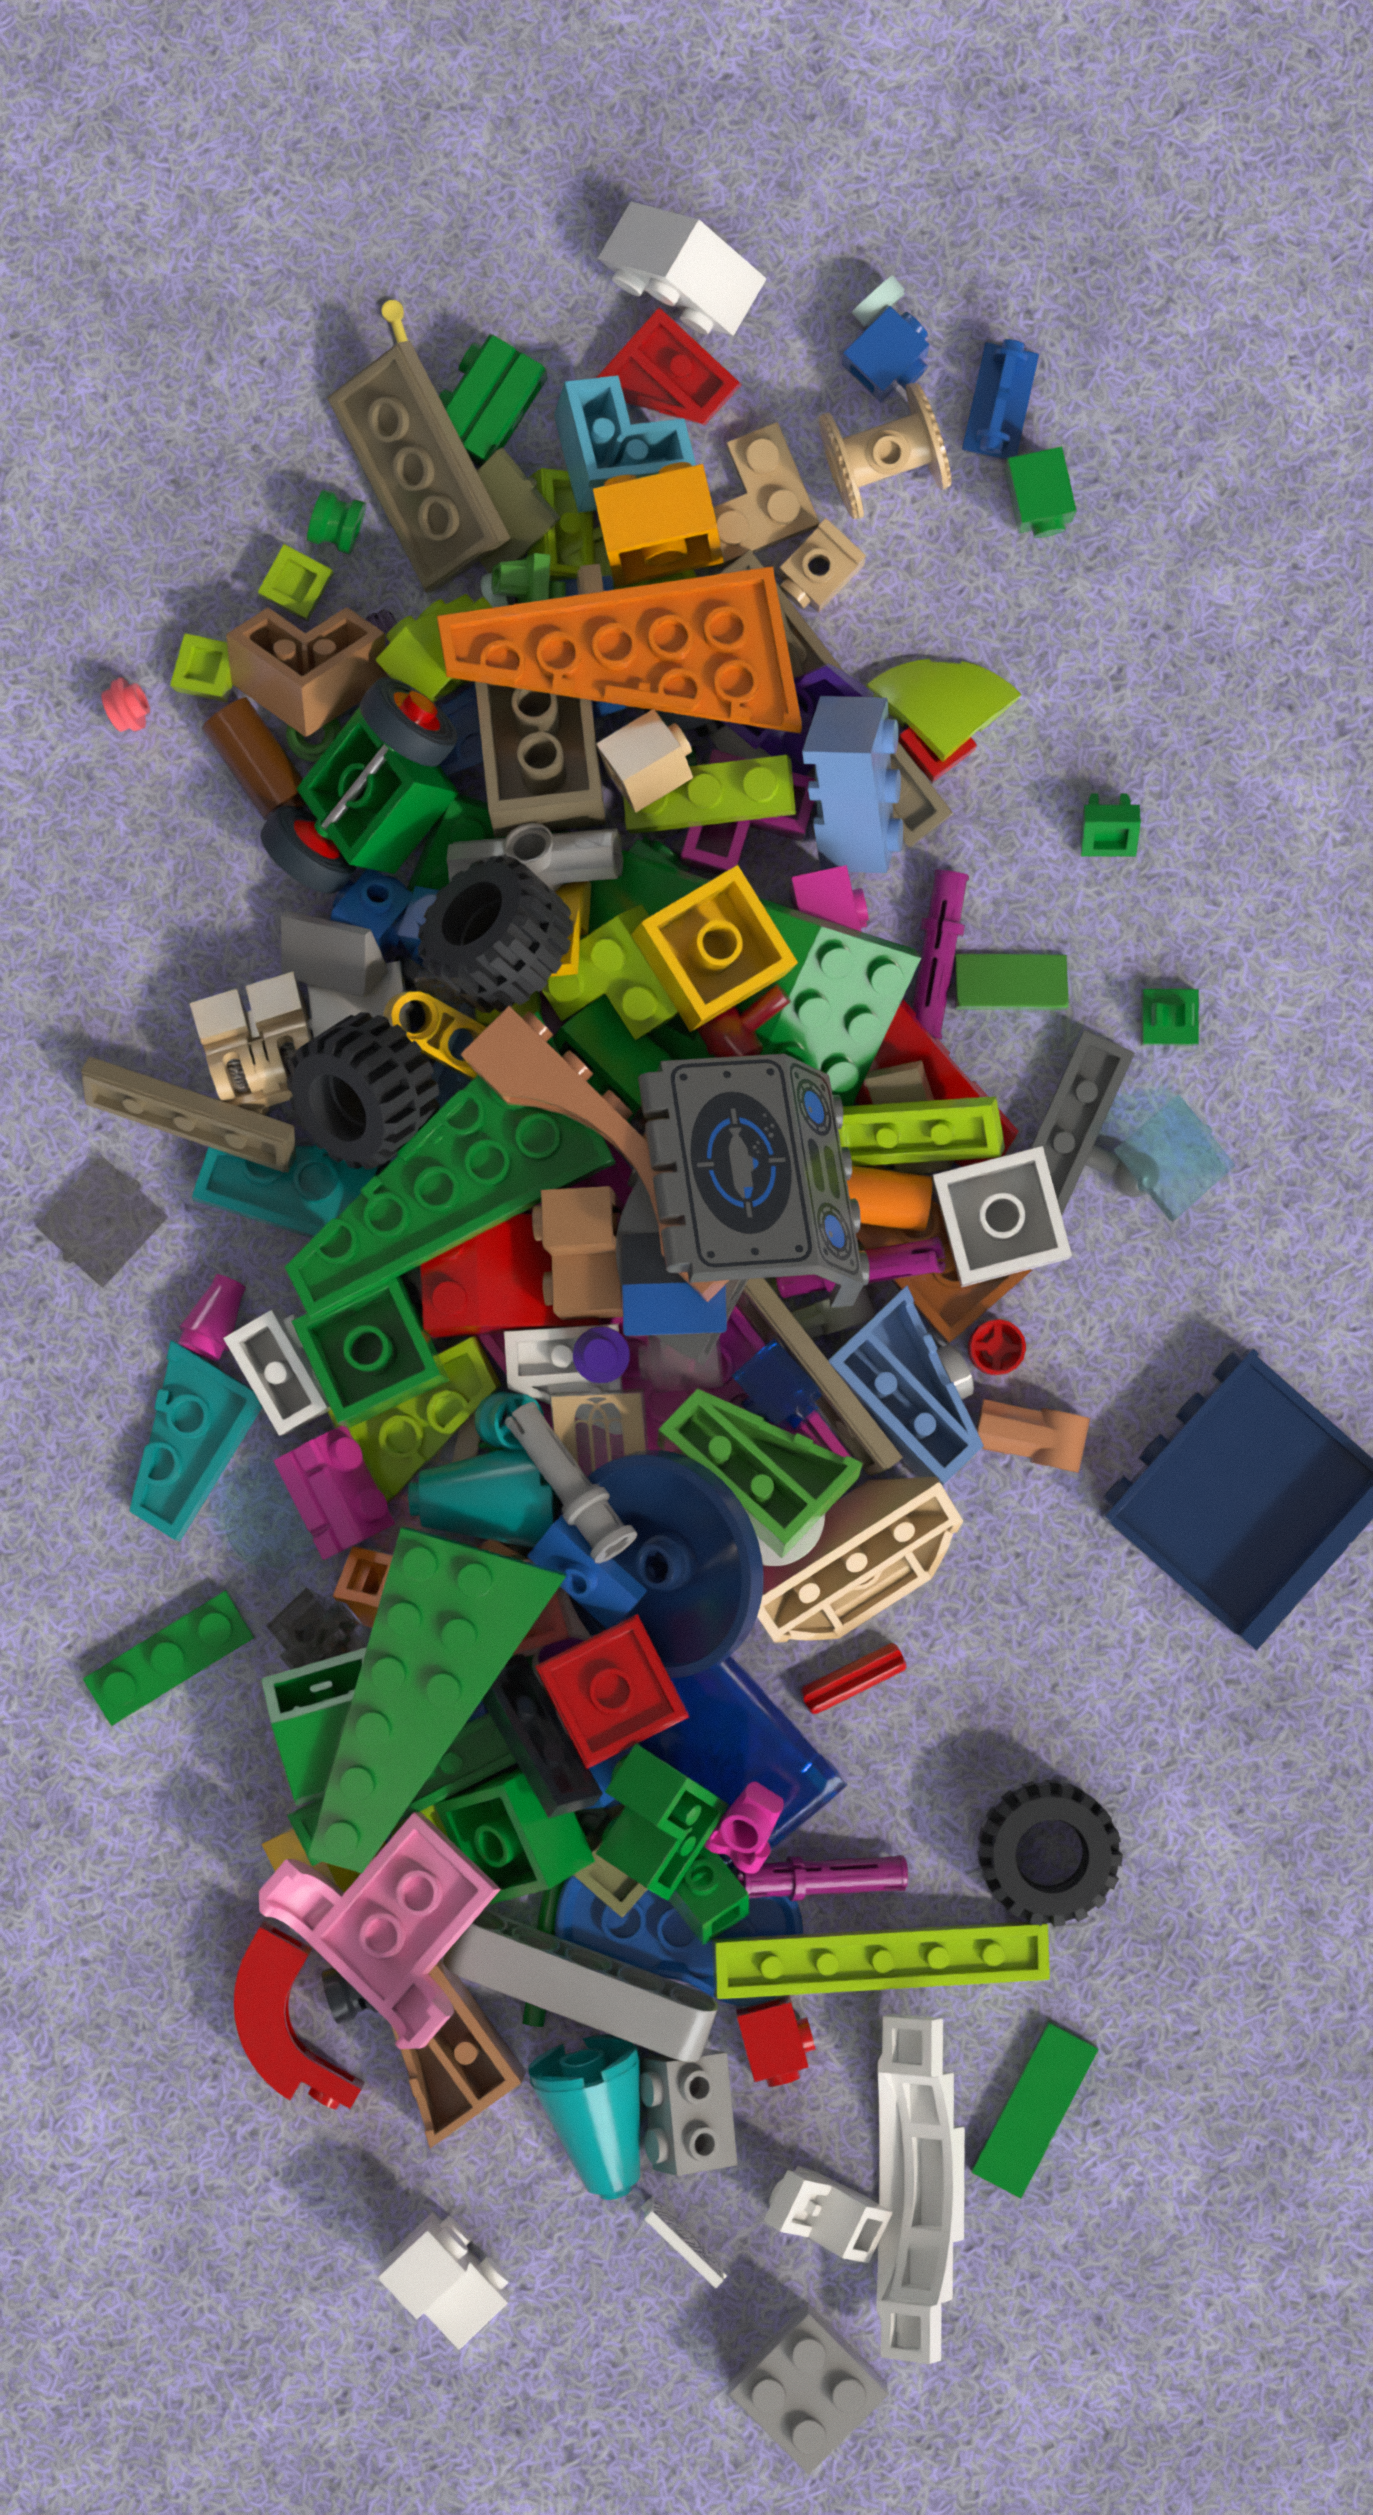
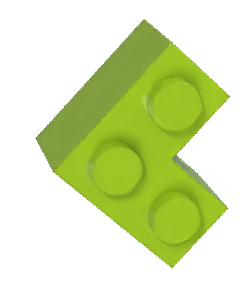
(615, 967)

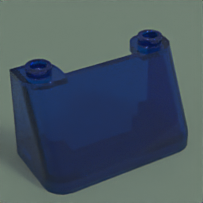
(745, 1738)

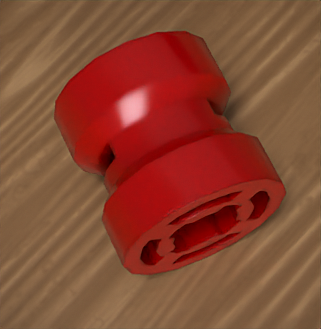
(1005, 1347)

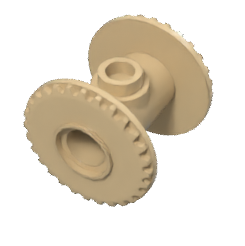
(885, 450)

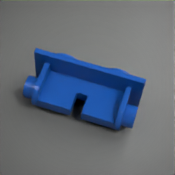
(1000, 400)

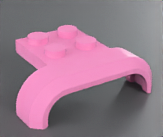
(389, 1922)

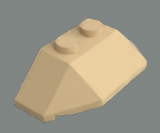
(869, 1555)

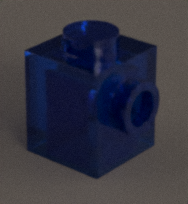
(777, 1388)

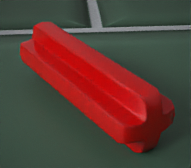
(853, 1678)

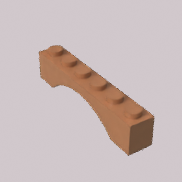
(528, 1072)

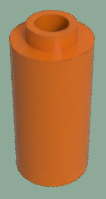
(891, 1197)

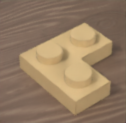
(774, 501)

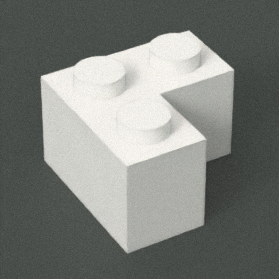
(682, 266)
(445, 2280)

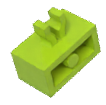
(416, 649)

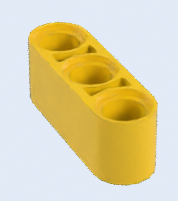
(438, 1026)

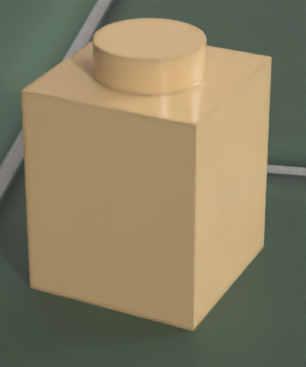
(646, 759)

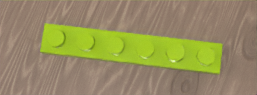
(880, 1959)

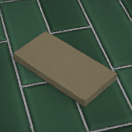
(418, 467)

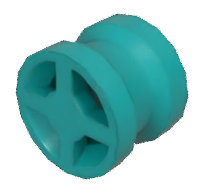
(490, 1415)

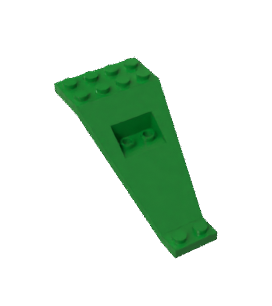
(838, 990)

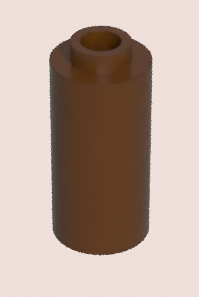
(254, 757)

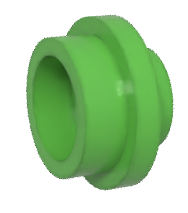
(310, 752)

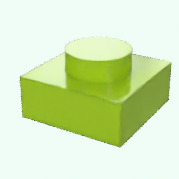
(295, 582)
(203, 668)

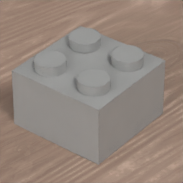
(808, 2388)

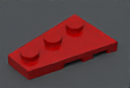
(910, 1042)

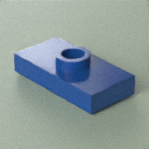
(598, 1587)

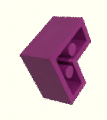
(720, 846)

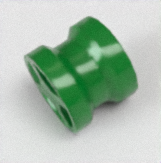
(336, 521)

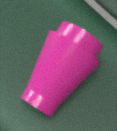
(212, 1318)

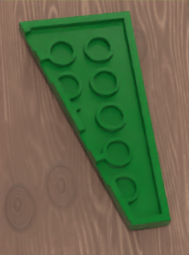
(448, 1184)
(432, 1655)

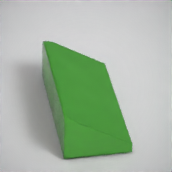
(1011, 982)

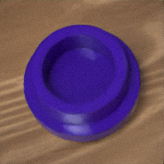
(601, 1354)

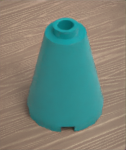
(486, 1497)
(594, 2110)

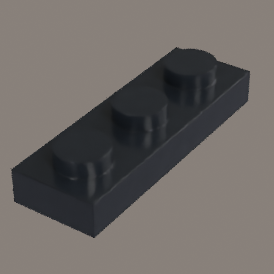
(539, 1740)

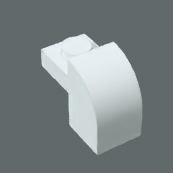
(827, 2214)

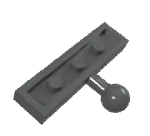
(1079, 1114)

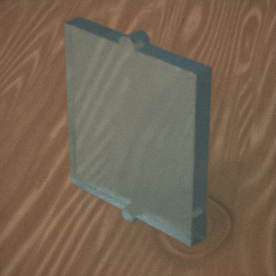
(1174, 1158)

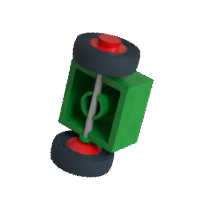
(368, 791)

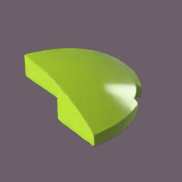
(944, 700)

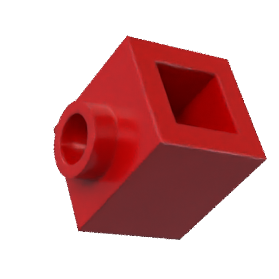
(775, 2041)

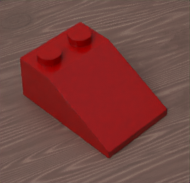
(490, 1285)

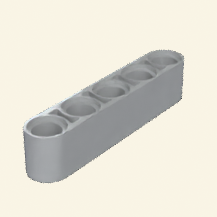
(583, 1986)

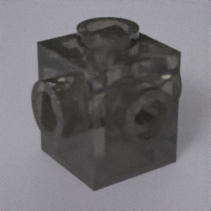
(314, 1630)

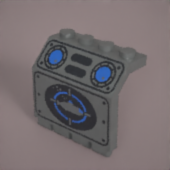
(752, 1172)

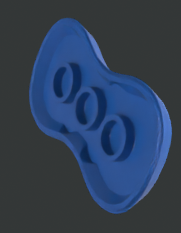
(659, 1939)

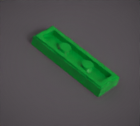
(1034, 2109)

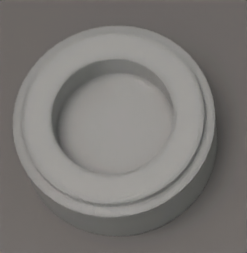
(956, 1370)

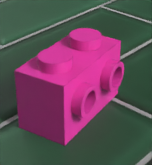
(830, 897)

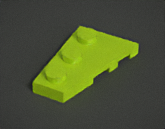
(413, 1432)

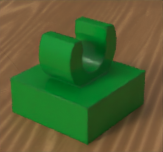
(1110, 828)
(1169, 1017)

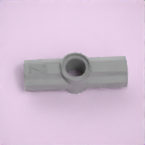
(550, 856)

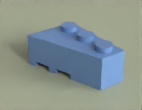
(854, 783)
(906, 1390)

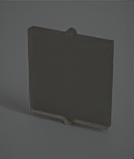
(102, 1221)

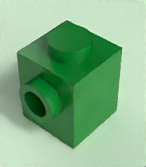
(1040, 492)
(710, 1897)

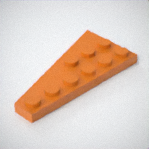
(670, 647)

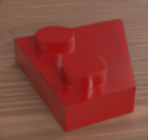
(671, 372)

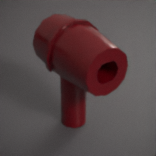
(733, 1032)

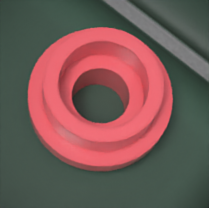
(125, 705)

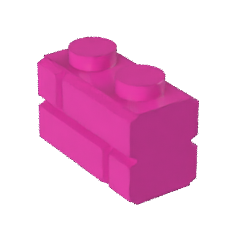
(334, 1491)

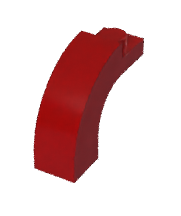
(266, 2026)

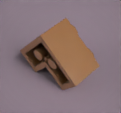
(309, 674)
(581, 1236)

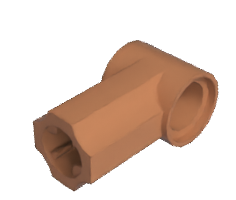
(1044, 1436)

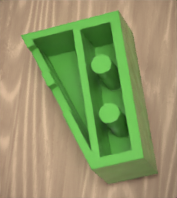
(774, 1474)

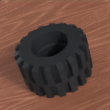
(495, 934)
(362, 1090)
(1076, 1894)

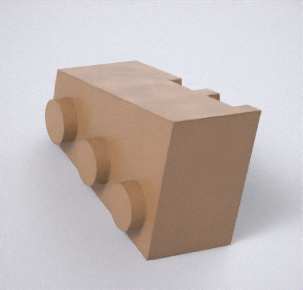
(461, 2066)

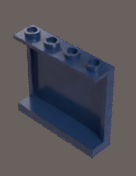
(1246, 1498)

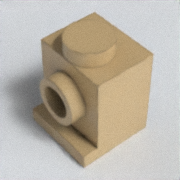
(843, 560)

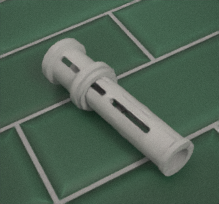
(583, 1502)

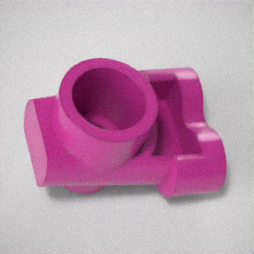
(747, 1827)

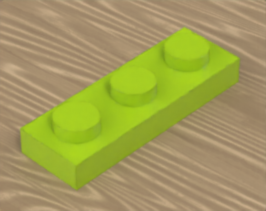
(721, 795)
(922, 1131)

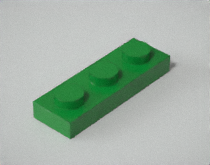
(168, 1658)

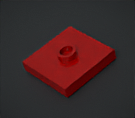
(611, 1691)

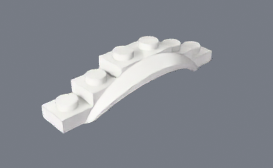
(918, 2183)

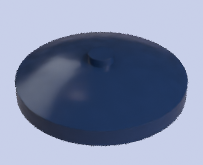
(689, 1554)

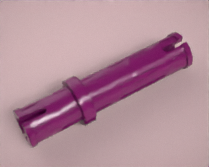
(947, 889)
(884, 1264)
(834, 1876)

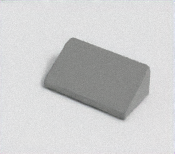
(330, 954)

